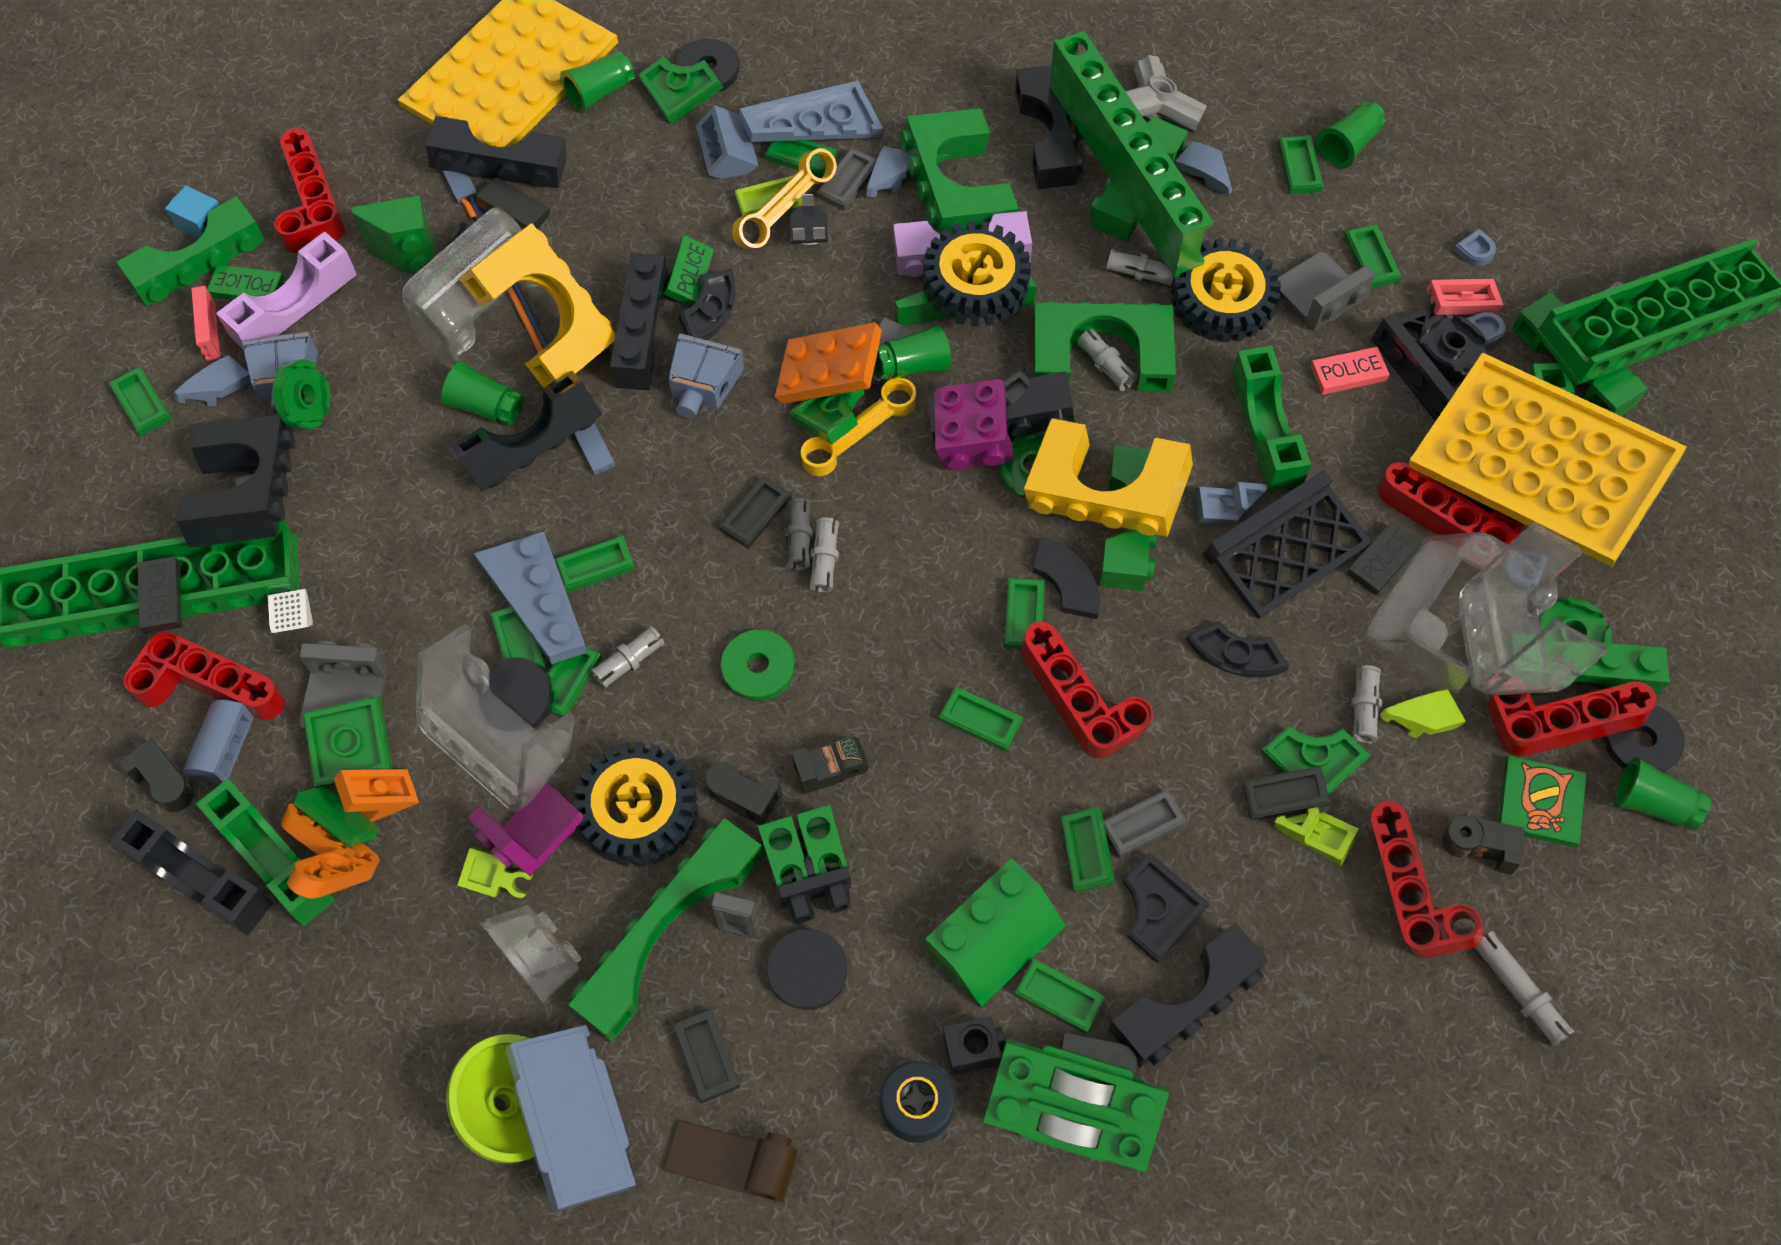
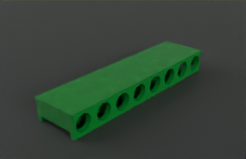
(1125, 154)
(1660, 312)
(101, 591)

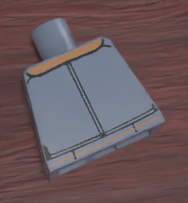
(268, 354)
(702, 373)

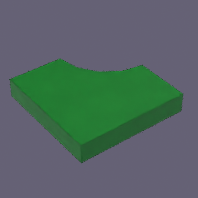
(679, 88)
(827, 416)
(1336, 754)

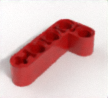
(319, 209)
(1447, 506)
(212, 680)
(1079, 687)
(1573, 713)
(1414, 878)

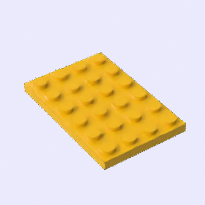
(508, 69)
(1547, 458)

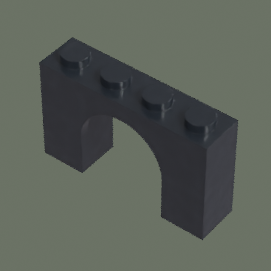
(252, 507)

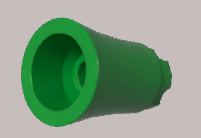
(596, 80)
(1349, 135)
(914, 354)
(480, 395)
(1660, 795)

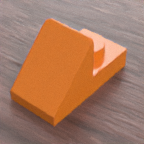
(375, 791)

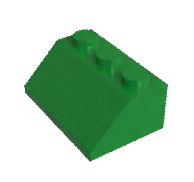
(995, 933)

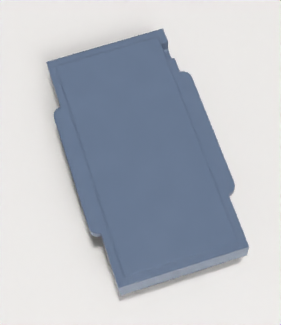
(570, 1117)

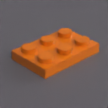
(828, 363)

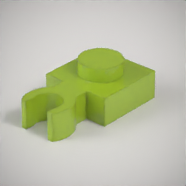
(488, 874)

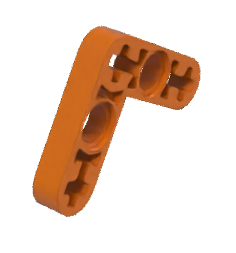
(335, 863)

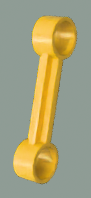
(784, 198)
(867, 421)

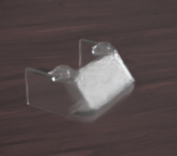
(440, 302)
(1503, 625)
(1404, 627)
(480, 729)

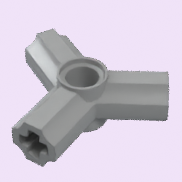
(1159, 96)

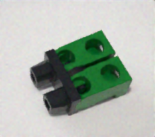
(809, 875)

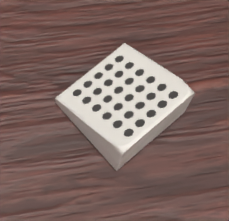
(289, 611)

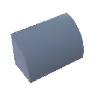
(725, 144)
(218, 742)

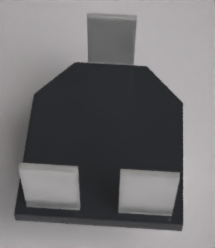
(808, 223)

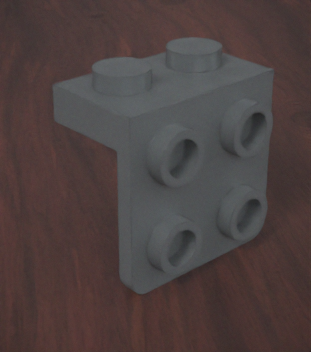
(1323, 290)
(341, 674)

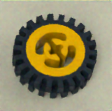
(995, 287)
(1220, 310)
(628, 776)

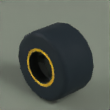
(915, 1086)

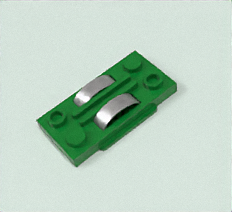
(1076, 1104)

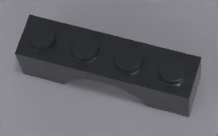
(1054, 156)
(533, 161)
(635, 335)
(1044, 399)
(564, 411)
(191, 873)
(1151, 1026)

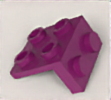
(972, 425)
(531, 832)

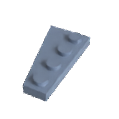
(815, 115)
(535, 593)

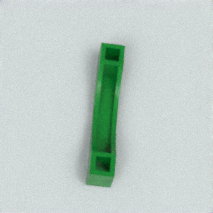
(612, 992)

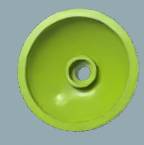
(470, 1099)

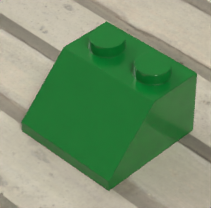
(397, 232)

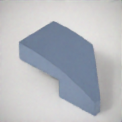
(1206, 163)
(888, 171)
(214, 381)
(1226, 505)

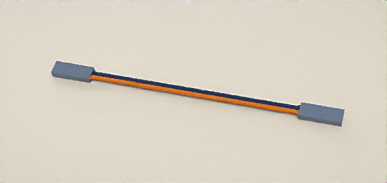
(588, 439)

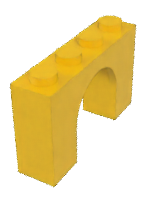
(529, 258)
(1142, 506)

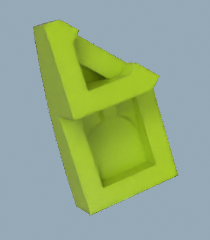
(1426, 713)
(1320, 833)

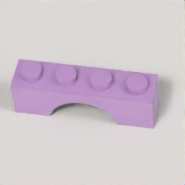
(914, 238)
(319, 272)

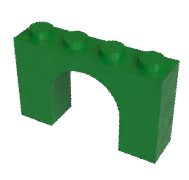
(946, 136)
(1143, 327)

